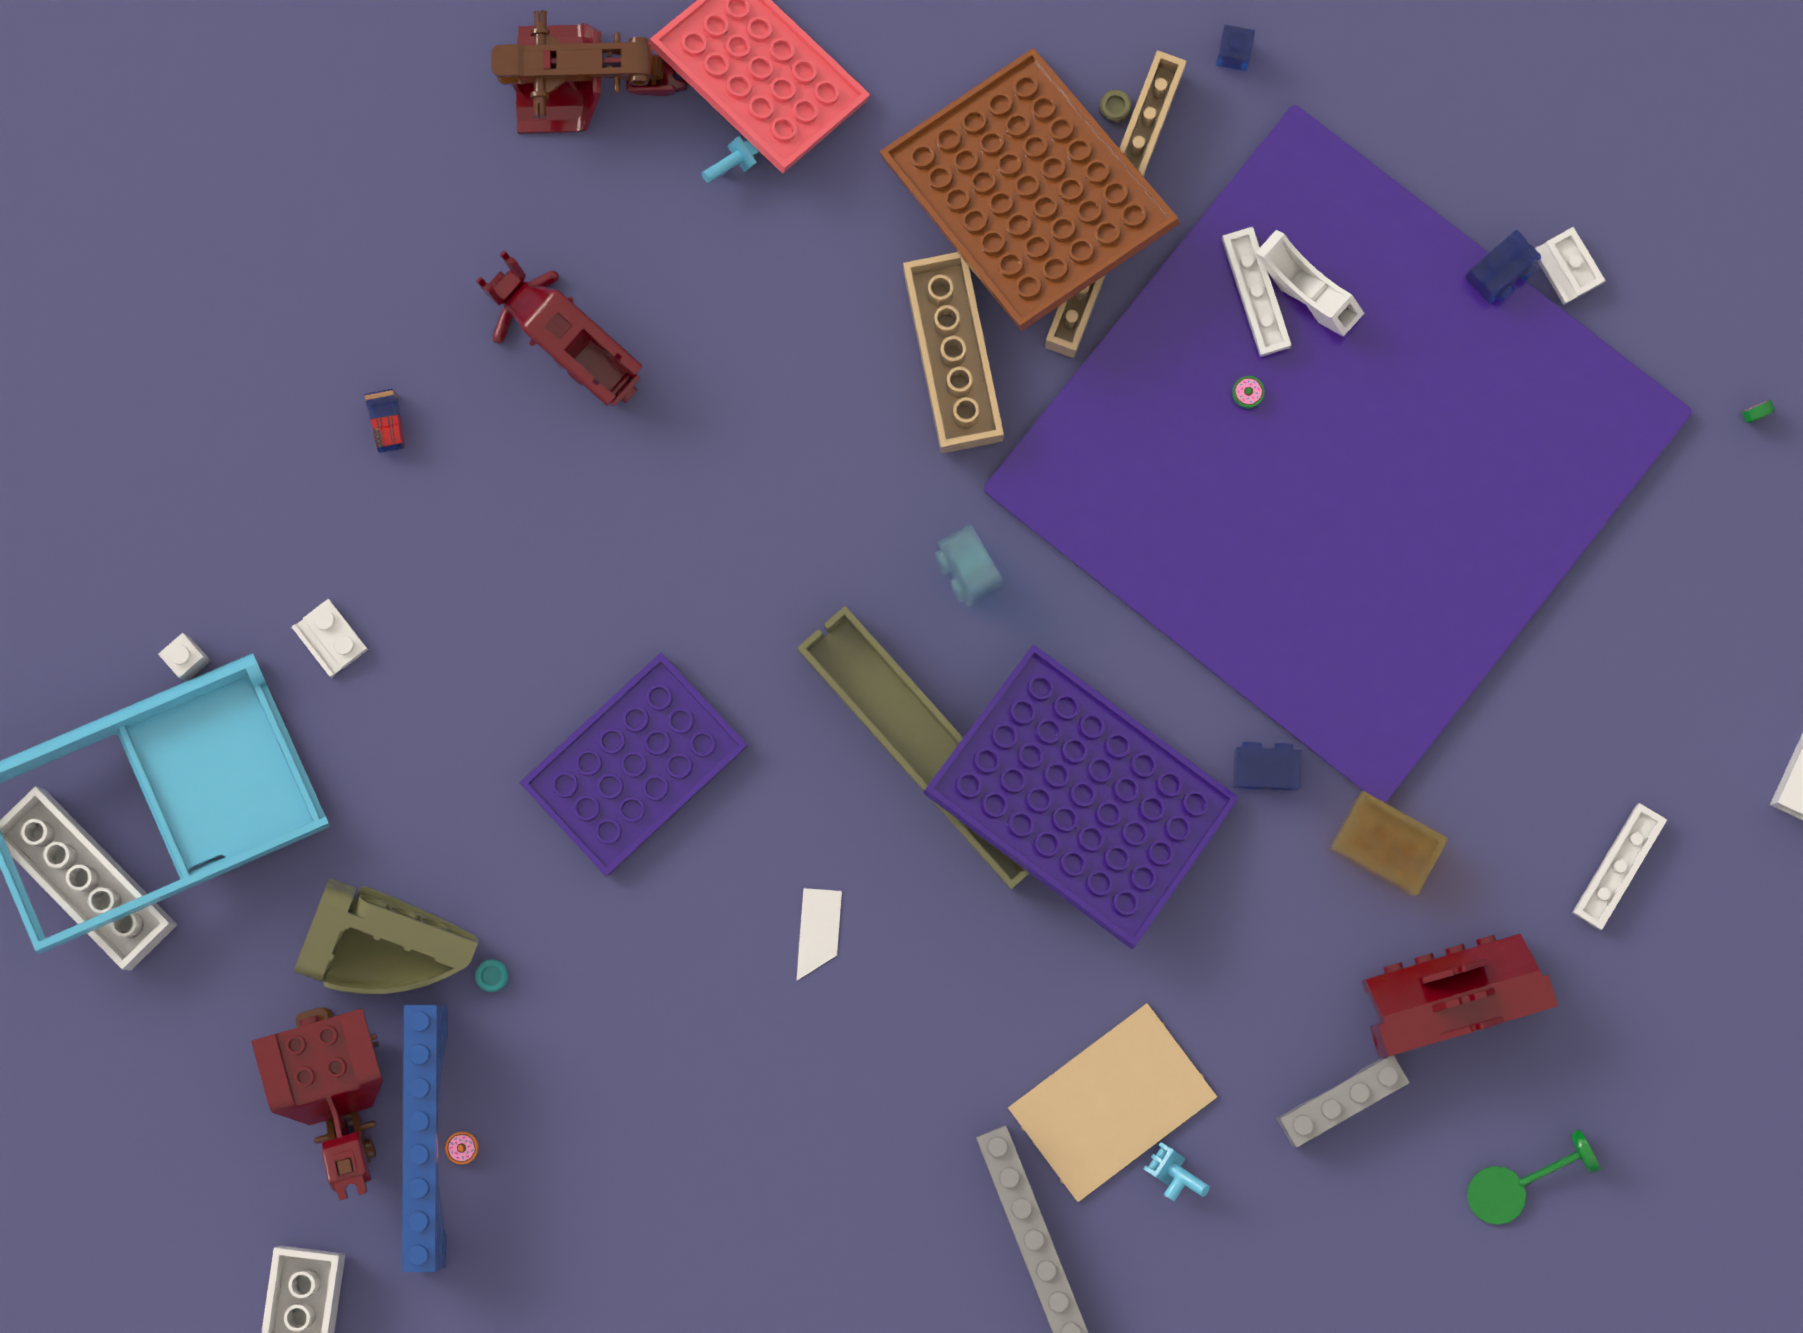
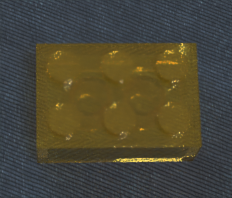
(1388, 844)

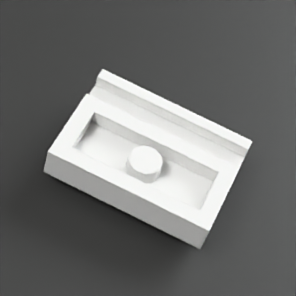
(1569, 266)
(329, 638)

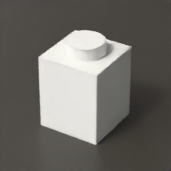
(184, 657)

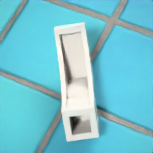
(1302, 281)

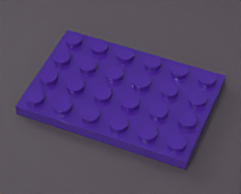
(633, 764)

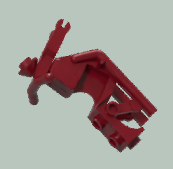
(562, 332)

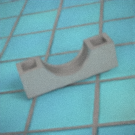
(1342, 1101)

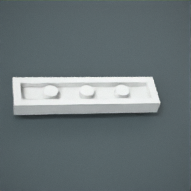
(1256, 292)
(1619, 866)

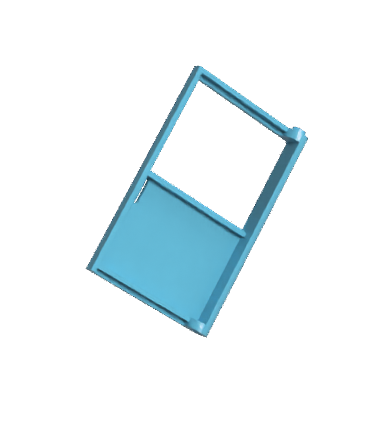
(212, 775)

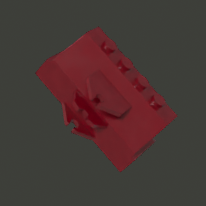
(1456, 993)

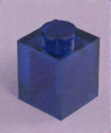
(1235, 47)

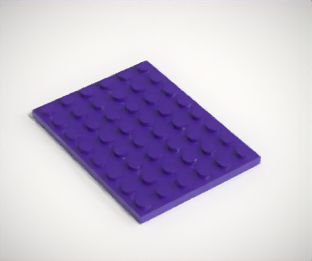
(1081, 796)

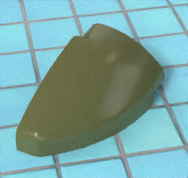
(379, 943)

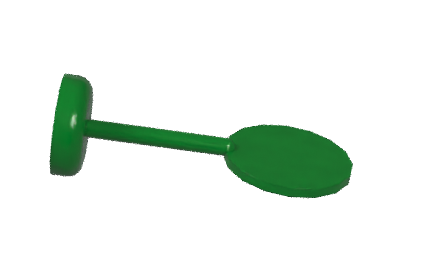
(1499, 1193)

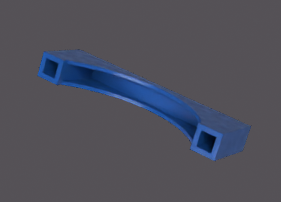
(422, 1221)

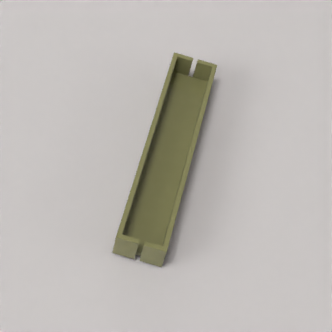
(894, 715)

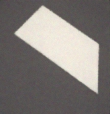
(818, 929)

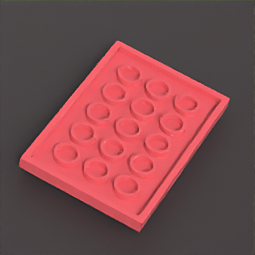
(760, 74)

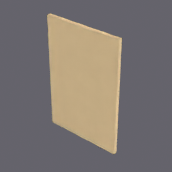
(1112, 1102)

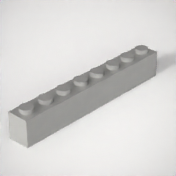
(1030, 1231)

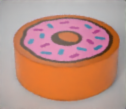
(462, 1147)

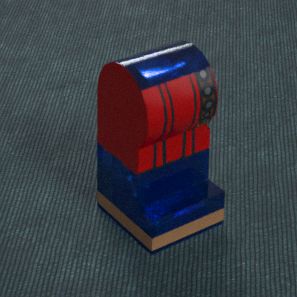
(385, 420)

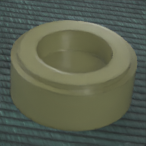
(1115, 106)

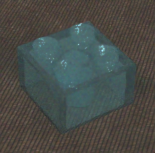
(968, 565)

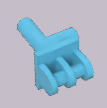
(741, 153)
(1166, 1166)

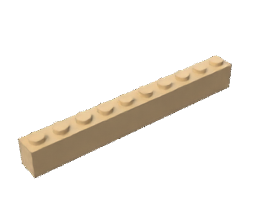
(1138, 147)

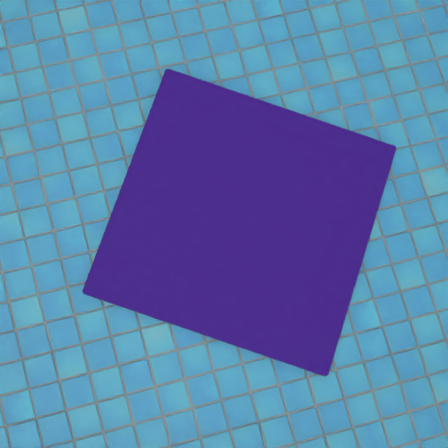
(1387, 499)

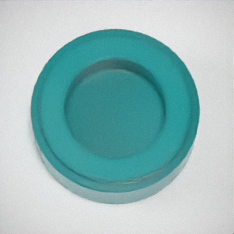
(491, 975)

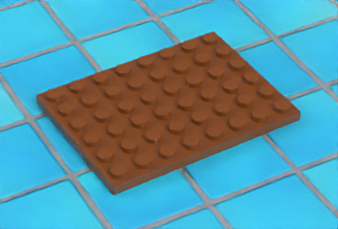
(1028, 189)

